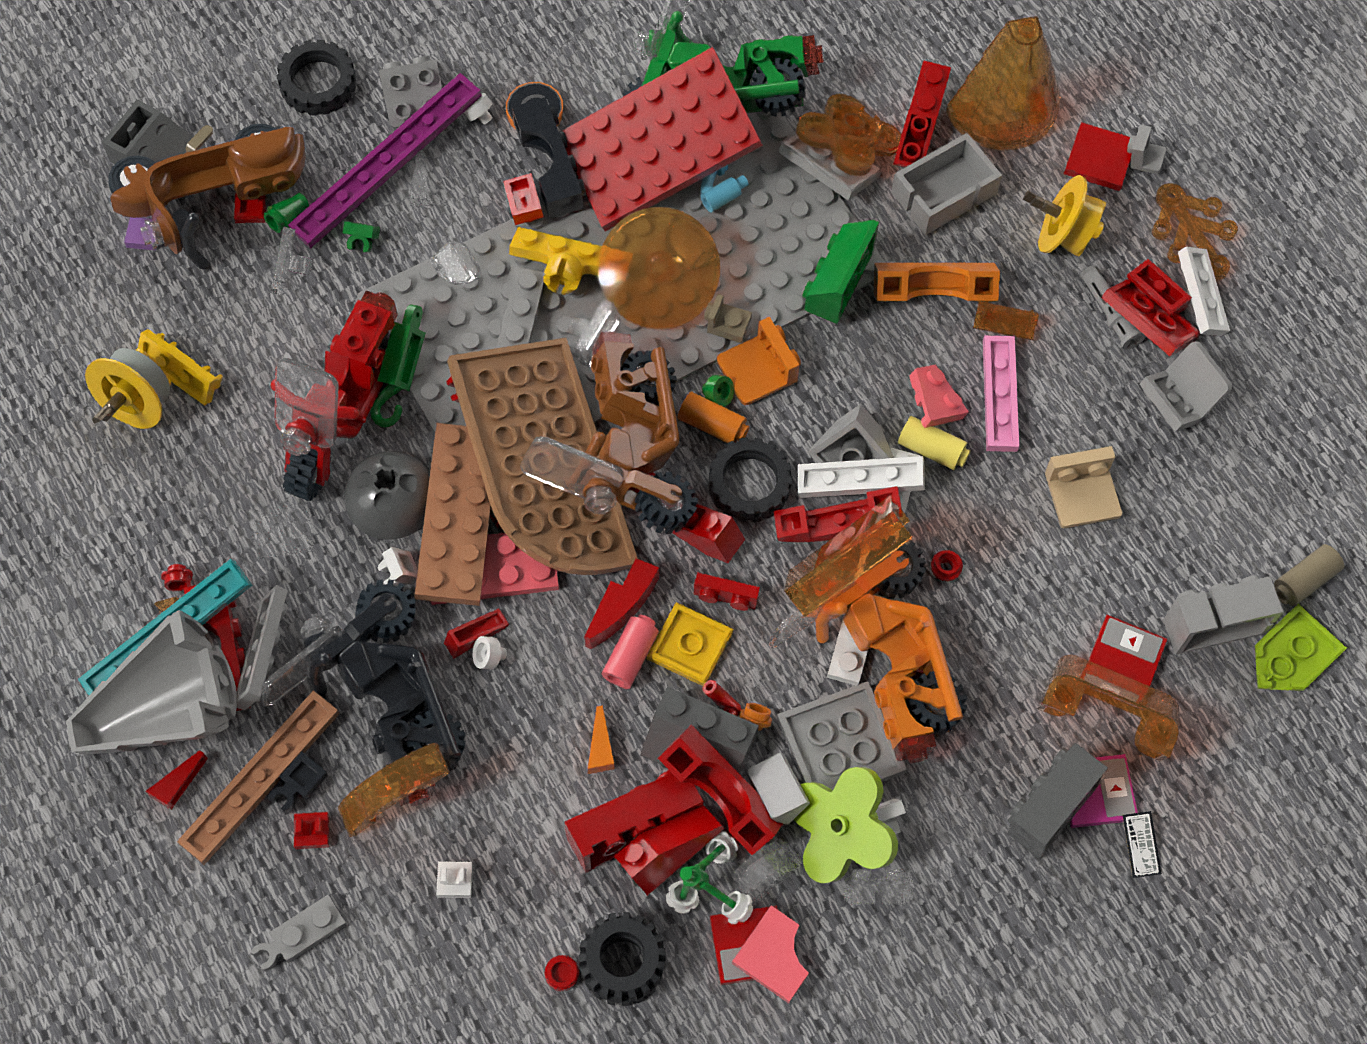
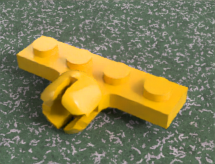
(565, 258)

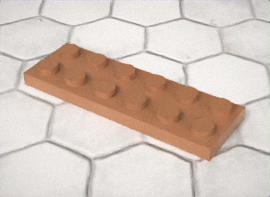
(453, 522)

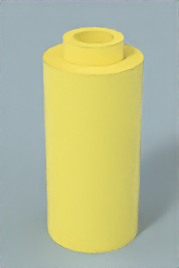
(934, 444)

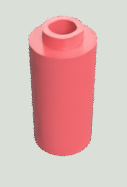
(630, 651)

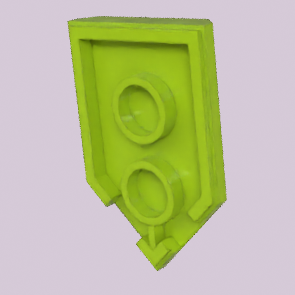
(1295, 652)

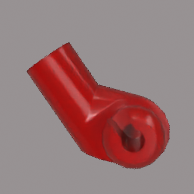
(721, 697)

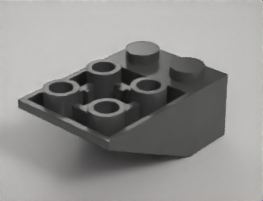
(147, 134)

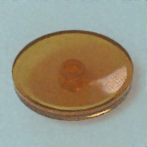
(659, 268)

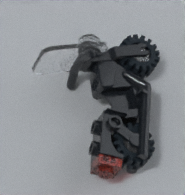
(380, 670)

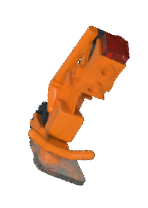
(909, 638)

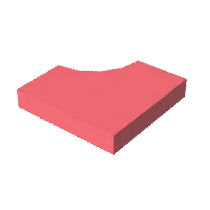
(771, 957)

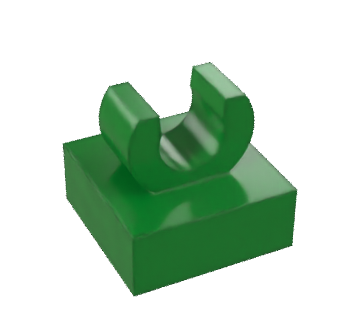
(362, 232)

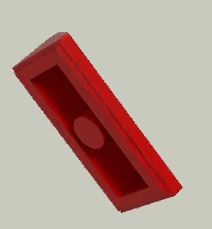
(1160, 287)

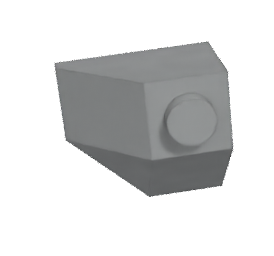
(852, 439)

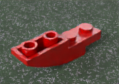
(922, 113)

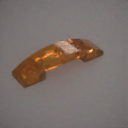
(390, 785)

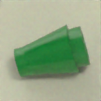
(285, 211)

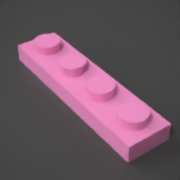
(1000, 393)

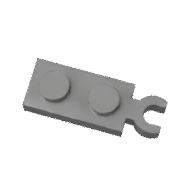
(301, 932)

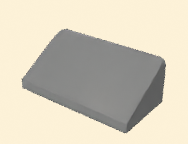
(778, 788)

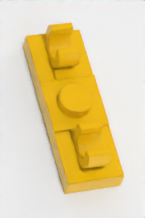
(179, 367)

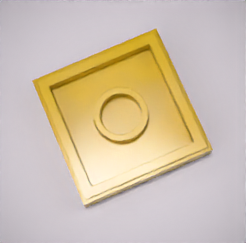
(690, 644)

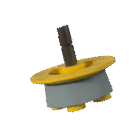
(128, 388)

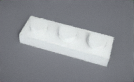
(1204, 291)

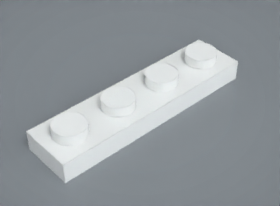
(860, 476)

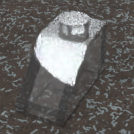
(766, 870)

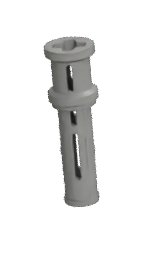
(1127, 333)

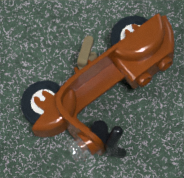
(256, 164)

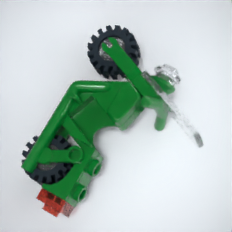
(777, 62)

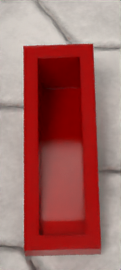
(464, 636)
(173, 785)

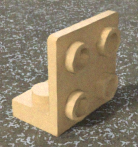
(1083, 487)

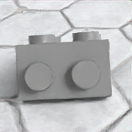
(408, 87)
(1187, 387)

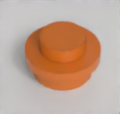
(757, 714)

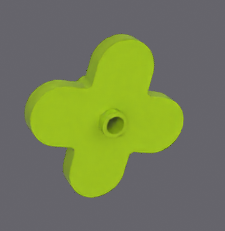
(845, 826)

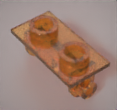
(1005, 320)

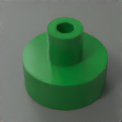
(719, 389)

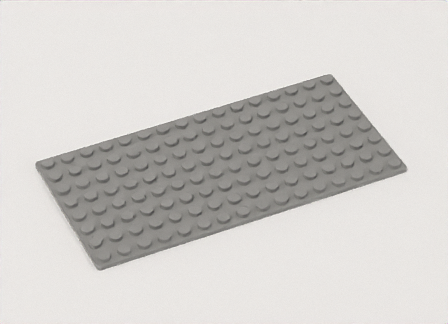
(765, 250)

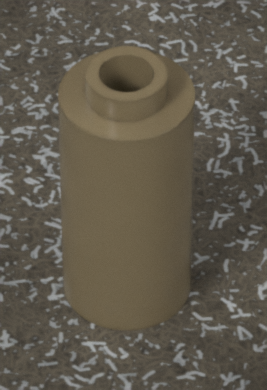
(1308, 575)

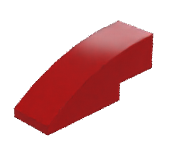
(621, 602)

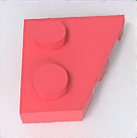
(936, 396)

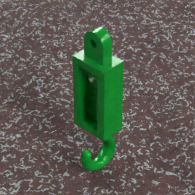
(399, 363)

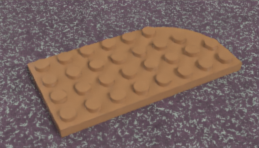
(507, 403)

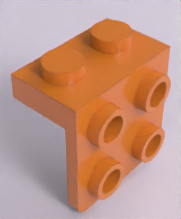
(760, 364)

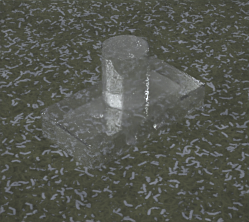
(288, 262)
(604, 320)

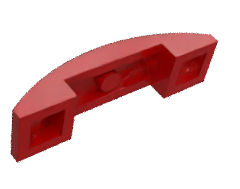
(824, 523)

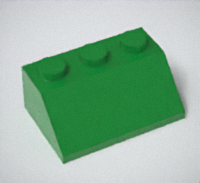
(840, 270)

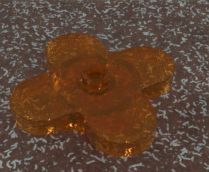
(849, 134)

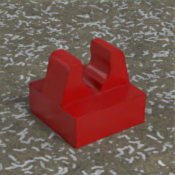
(311, 830)

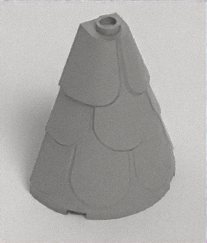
(159, 695)

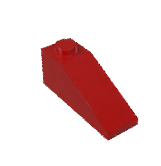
(666, 847)

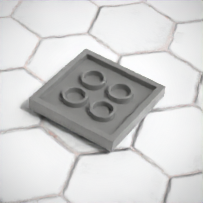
(839, 735)

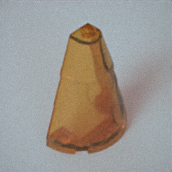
(1011, 91)

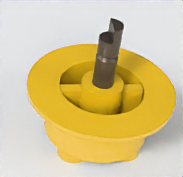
(1070, 218)

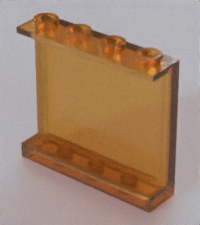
(847, 556)

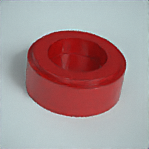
(561, 973)

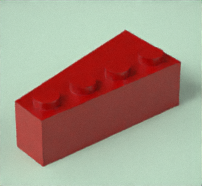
(611, 826)

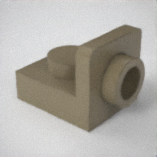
(727, 320)

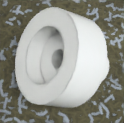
(479, 110)
(488, 652)

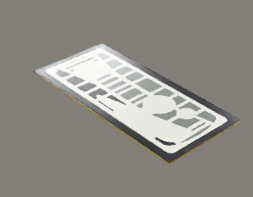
(1142, 844)

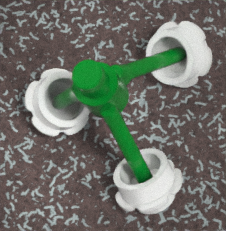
(684, 893)

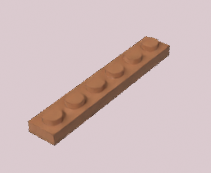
(257, 778)

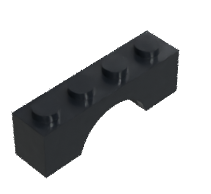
(538, 129)

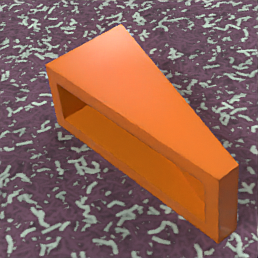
(600, 752)

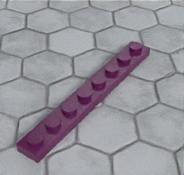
(385, 160)

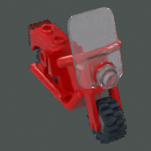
(331, 403)

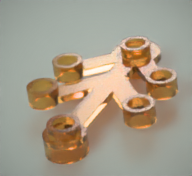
(1192, 225)

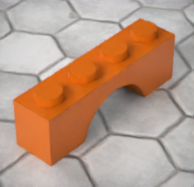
(959, 280)

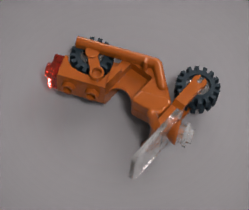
(642, 404)

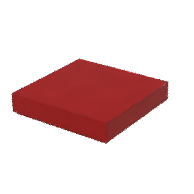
(1099, 156)

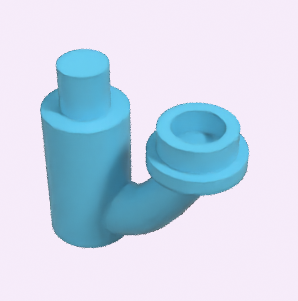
(722, 193)

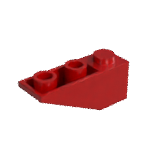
(712, 533)

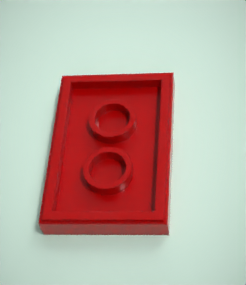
(1165, 331)

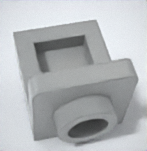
(1144, 155)

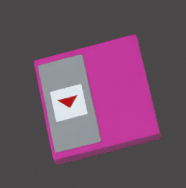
(1111, 798)

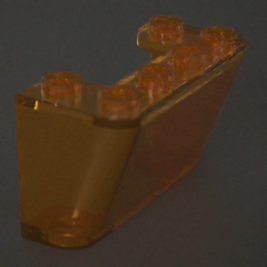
(1158, 710)

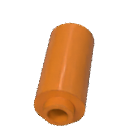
(713, 418)

